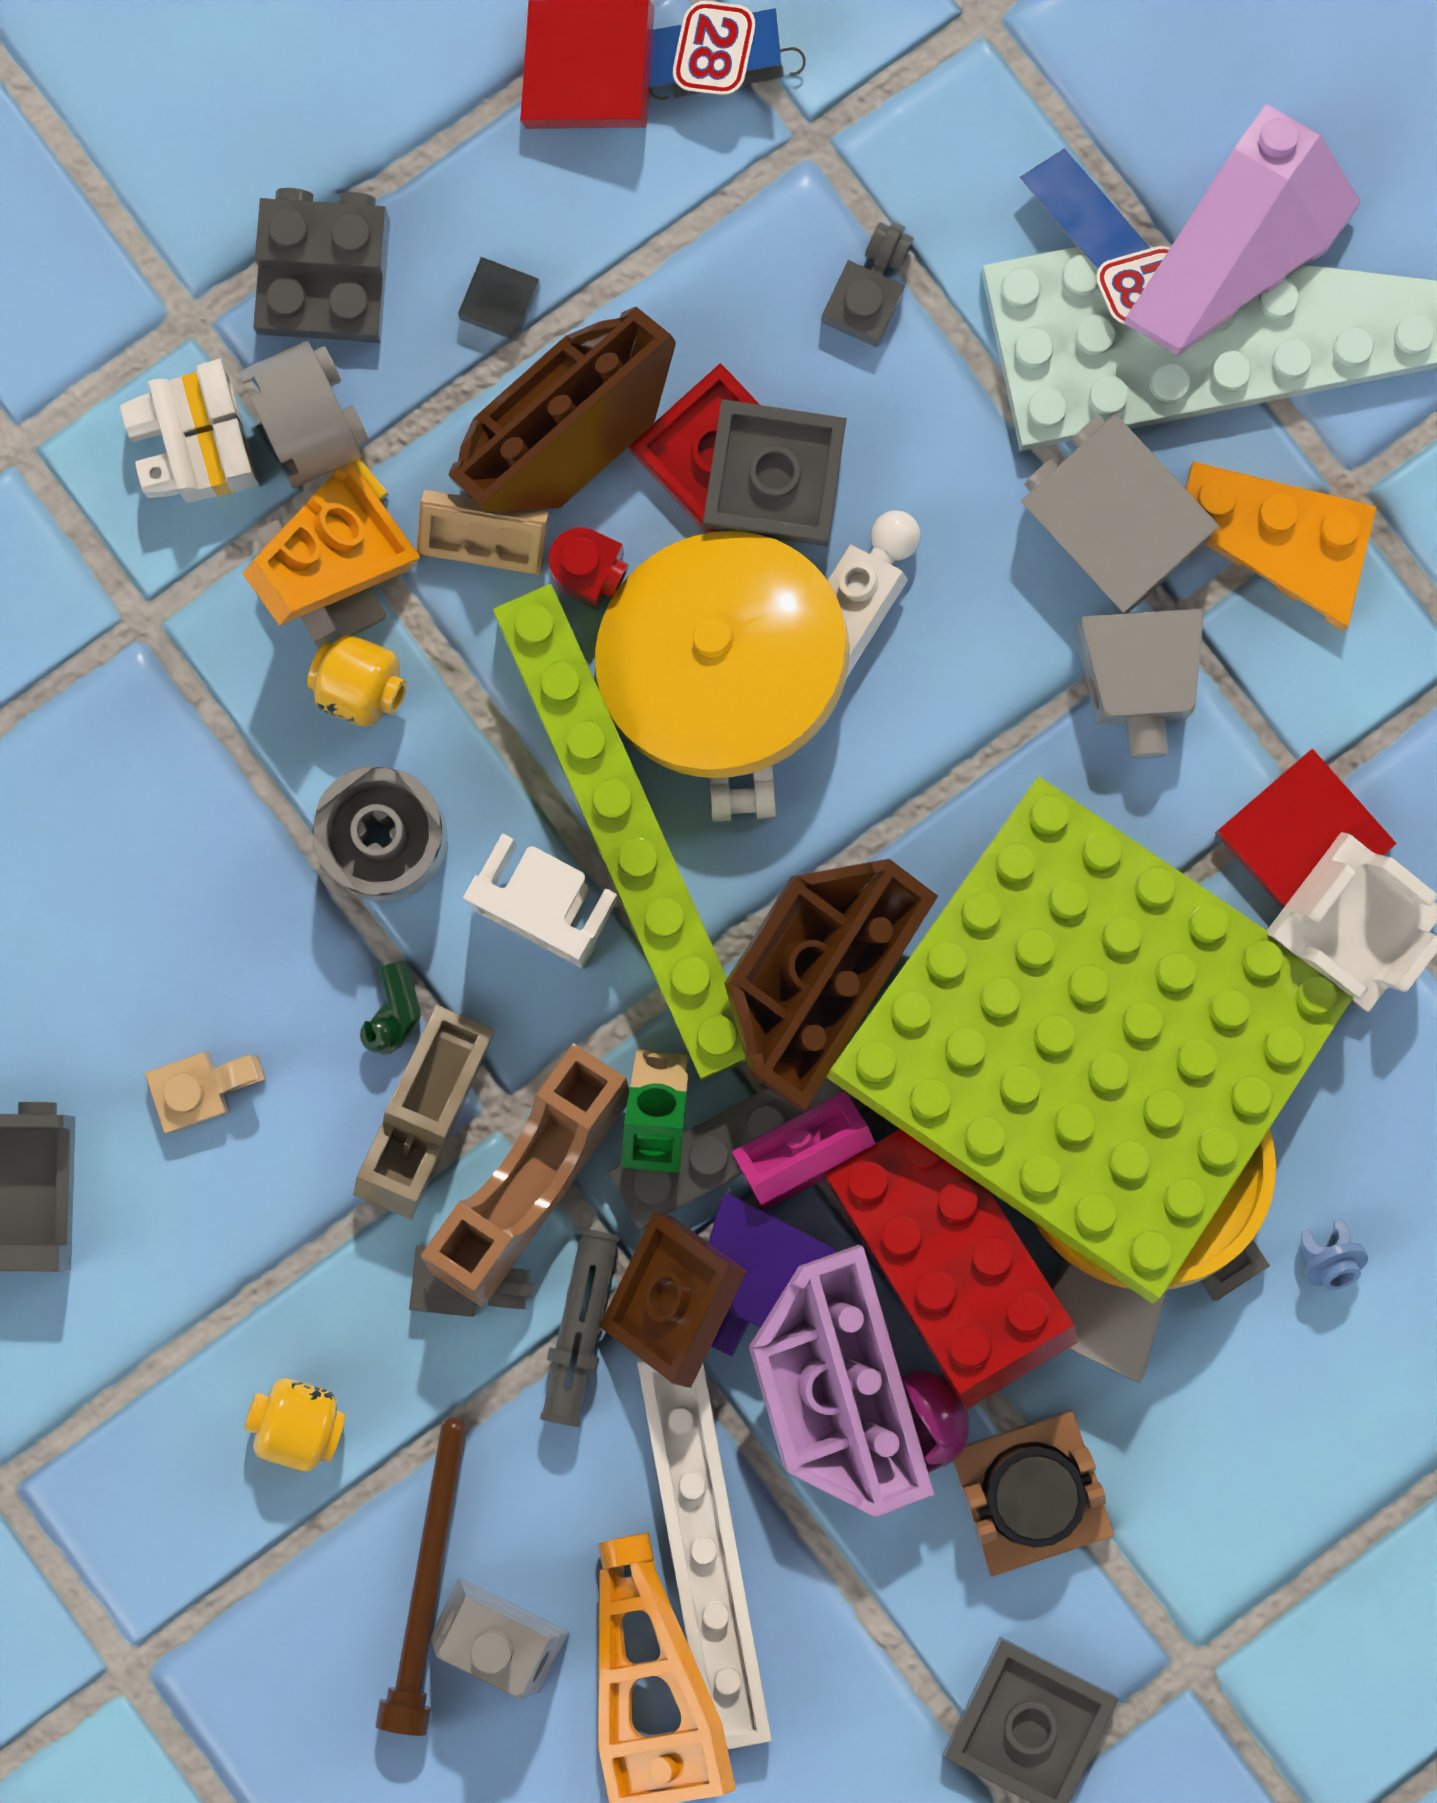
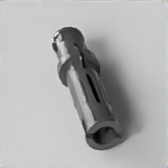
(564, 1404)

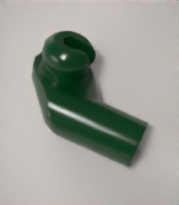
(397, 1014)

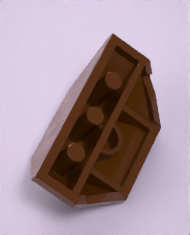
(566, 416)
(820, 969)

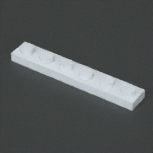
(705, 1552)

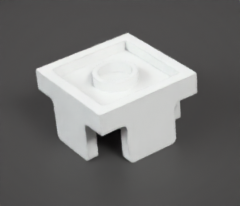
(540, 901)
(1360, 922)

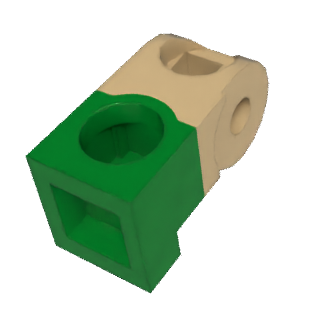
(655, 1112)

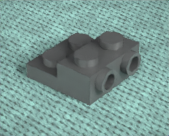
(321, 266)

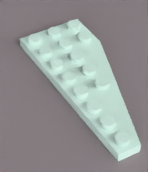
(1308, 335)

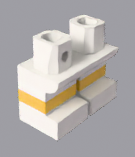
(200, 433)

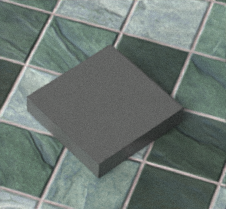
(774, 472)
(1030, 1725)

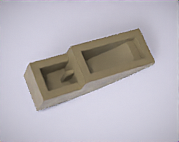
(423, 1112)

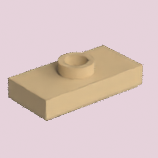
(463, 532)

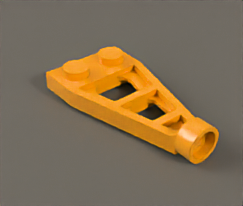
(662, 1766)

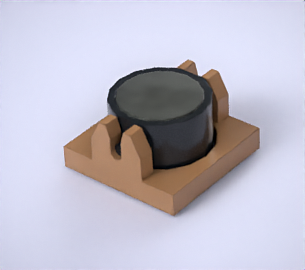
(1032, 1493)

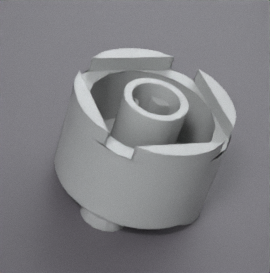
(304, 413)
(342, 834)

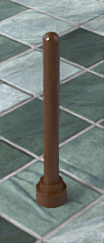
(405, 1703)

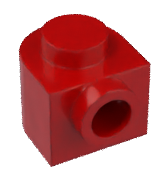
(587, 565)

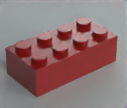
(952, 1265)

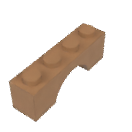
(499, 1221)

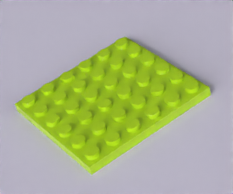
(1092, 1039)

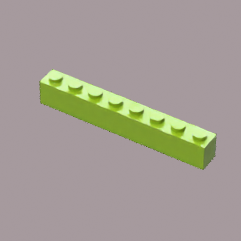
(623, 827)

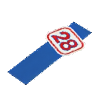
(714, 47)
(1098, 229)

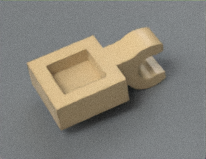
(195, 1090)

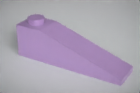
(1258, 221)

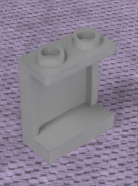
(1118, 512)

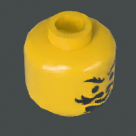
(356, 680)
(295, 1425)

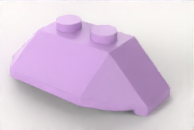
(839, 1388)

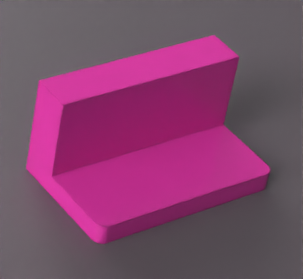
(803, 1150)

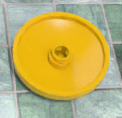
(722, 654)

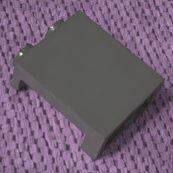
(36, 1188)

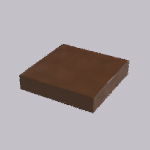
(673, 1299)

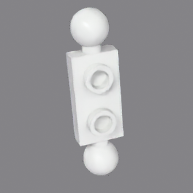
(868, 582)

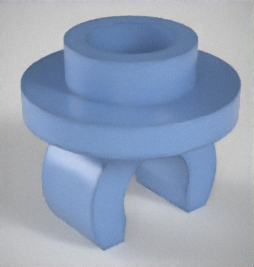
(1334, 1265)

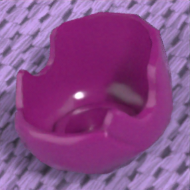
(937, 1417)

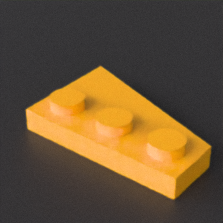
(1288, 535)
(330, 550)

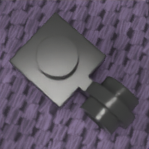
(865, 297)
(435, 1296)

